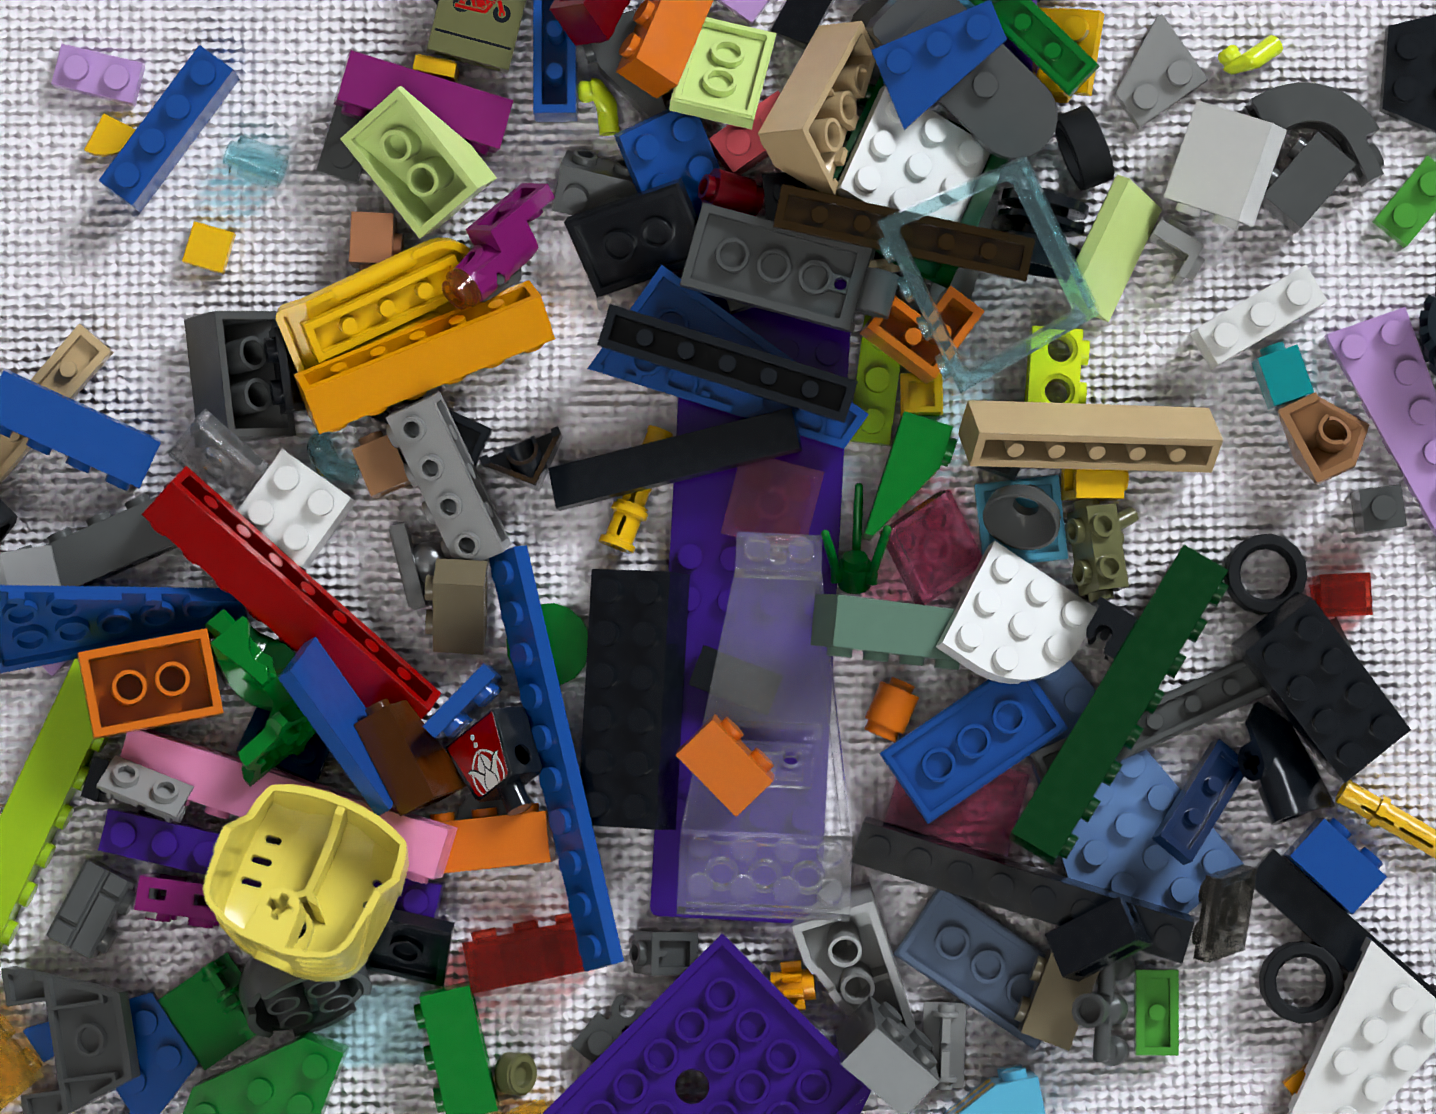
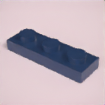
(1200, 803)

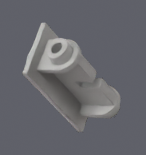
(145, 787)
(946, 1028)

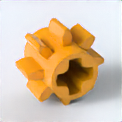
(795, 983)

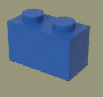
(1336, 864)

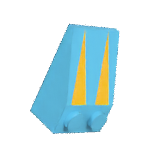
(1009, 1092)

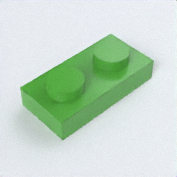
(1410, 205)
(1156, 1012)

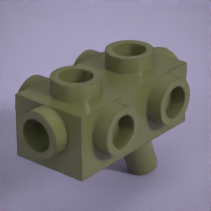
(1098, 547)

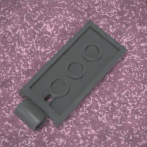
(785, 270)

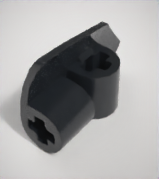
(1282, 765)

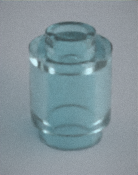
(255, 162)

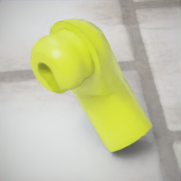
(1251, 59)
(605, 105)

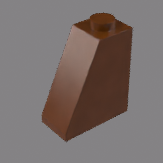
(407, 757)

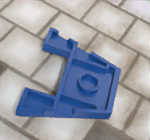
(161, 1052)

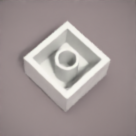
(295, 508)

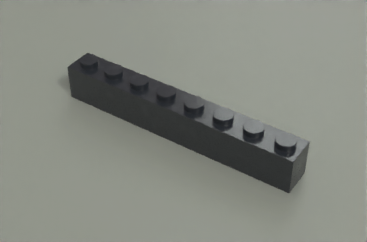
(1008, 883)

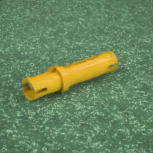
(1389, 817)

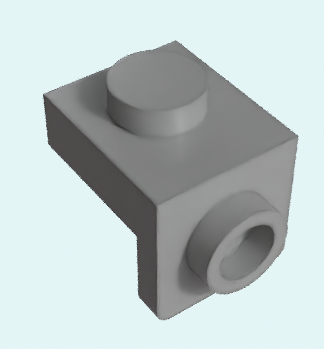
(1177, 240)

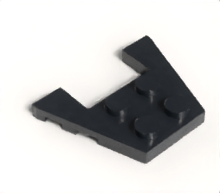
(1410, 73)

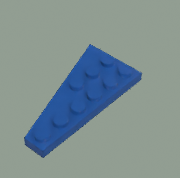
(59, 621)

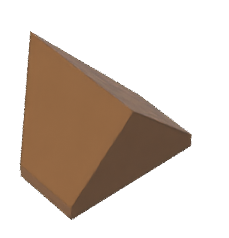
(1322, 437)

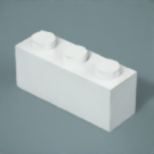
(1258, 317)

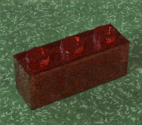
(522, 955)

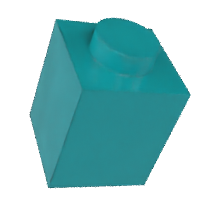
(1281, 375)

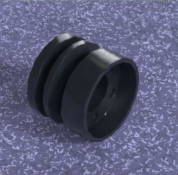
(1065, 209)

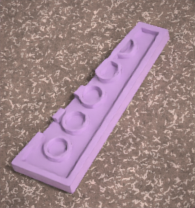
(1397, 394)

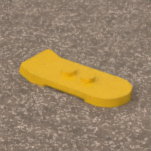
(370, 303)

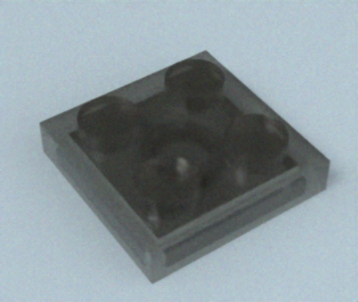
(1224, 913)

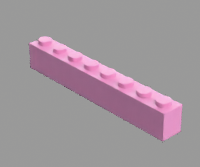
(222, 789)

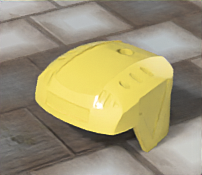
(316, 876)

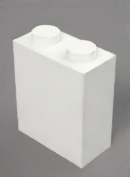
(1224, 165)

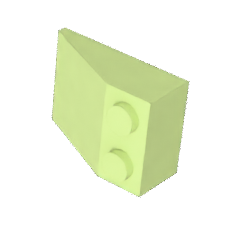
(417, 161)

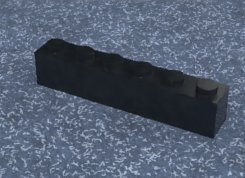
(727, 363)

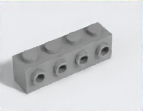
(447, 480)

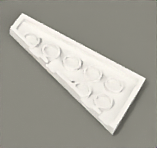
(1369, 1041)

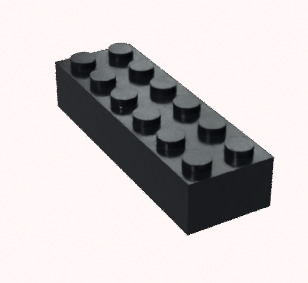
(634, 697)

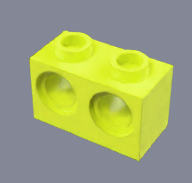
(1043, 369)

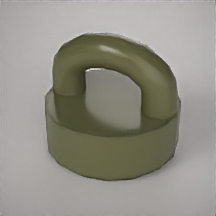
(515, 1073)

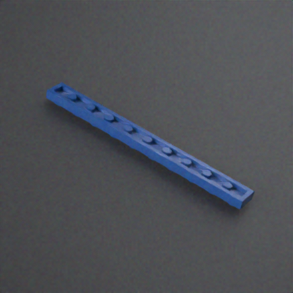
(560, 771)

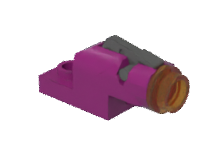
(500, 247)

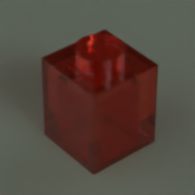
(1342, 594)

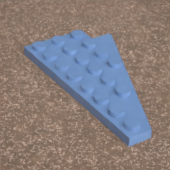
(1117, 842)

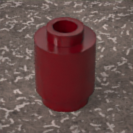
(731, 192)

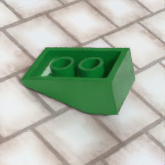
(913, 459)

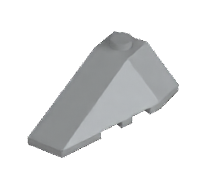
(854, 956)

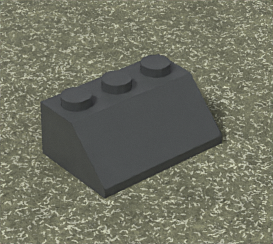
(233, 374)

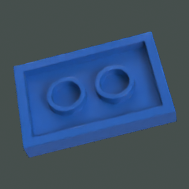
(668, 149)
(453, 716)

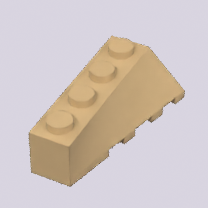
(819, 105)

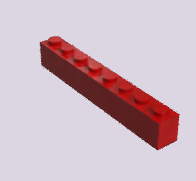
(281, 591)

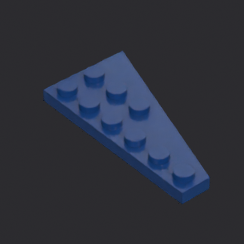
(691, 309)

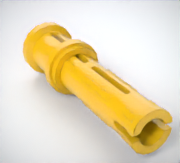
(630, 509)

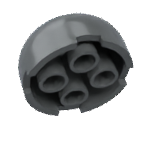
(279, 1002)

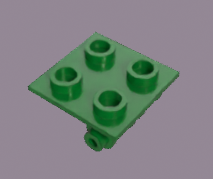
(209, 1011)

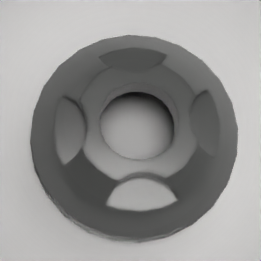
(1019, 525)

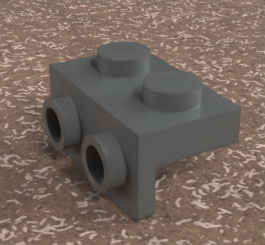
(590, 182)

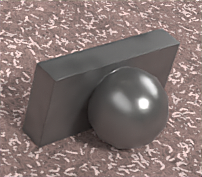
(414, 563)

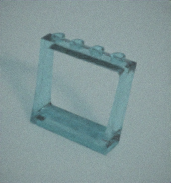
(1082, 302)

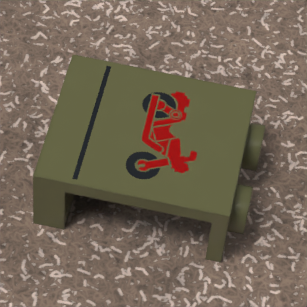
(477, 32)

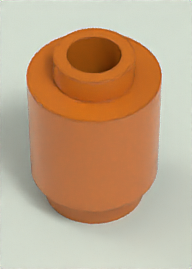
(891, 709)

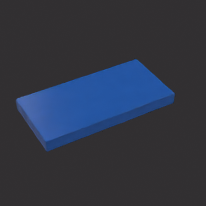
(332, 711)
(971, 744)

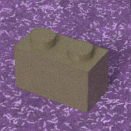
(458, 606)
(1049, 1007)

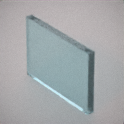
(380, 1028)

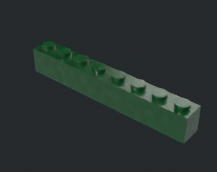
(1118, 705)

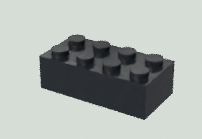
(1321, 686)

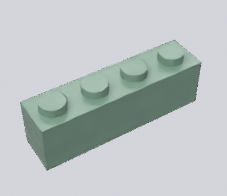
(880, 629)

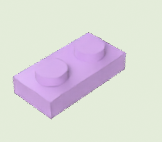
(98, 74)

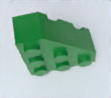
(279, 1081)

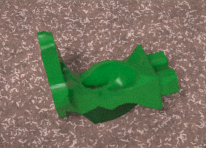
(253, 671)

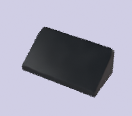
(800, 20)

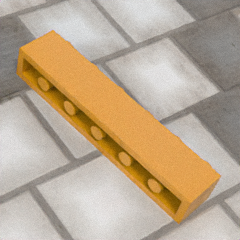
(424, 357)

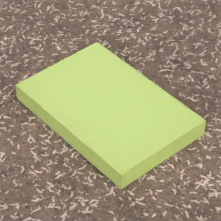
(725, 73)
(1116, 242)

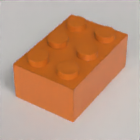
(150, 683)

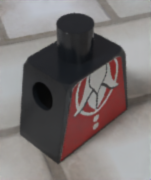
(498, 758)

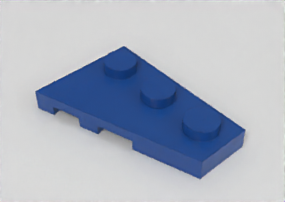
(937, 57)

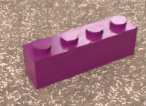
(468, 111)

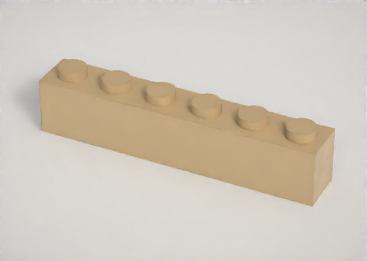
(1089, 436)

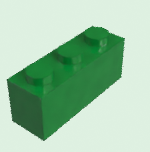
(456, 1050)

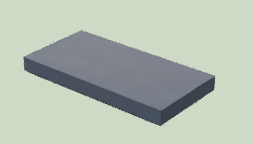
(972, 958)

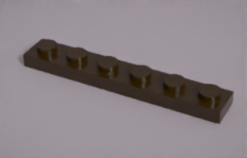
(926, 237)

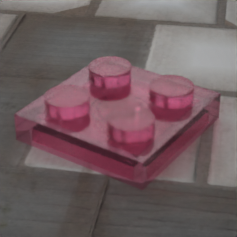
(772, 498)
(932, 547)

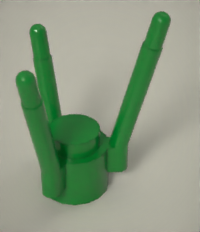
(855, 571)

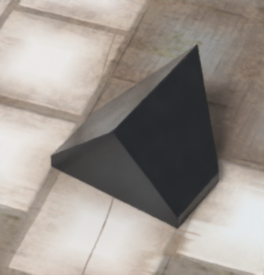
(527, 460)

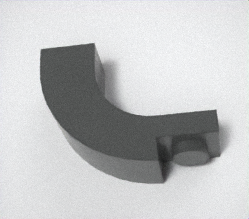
(1328, 111)

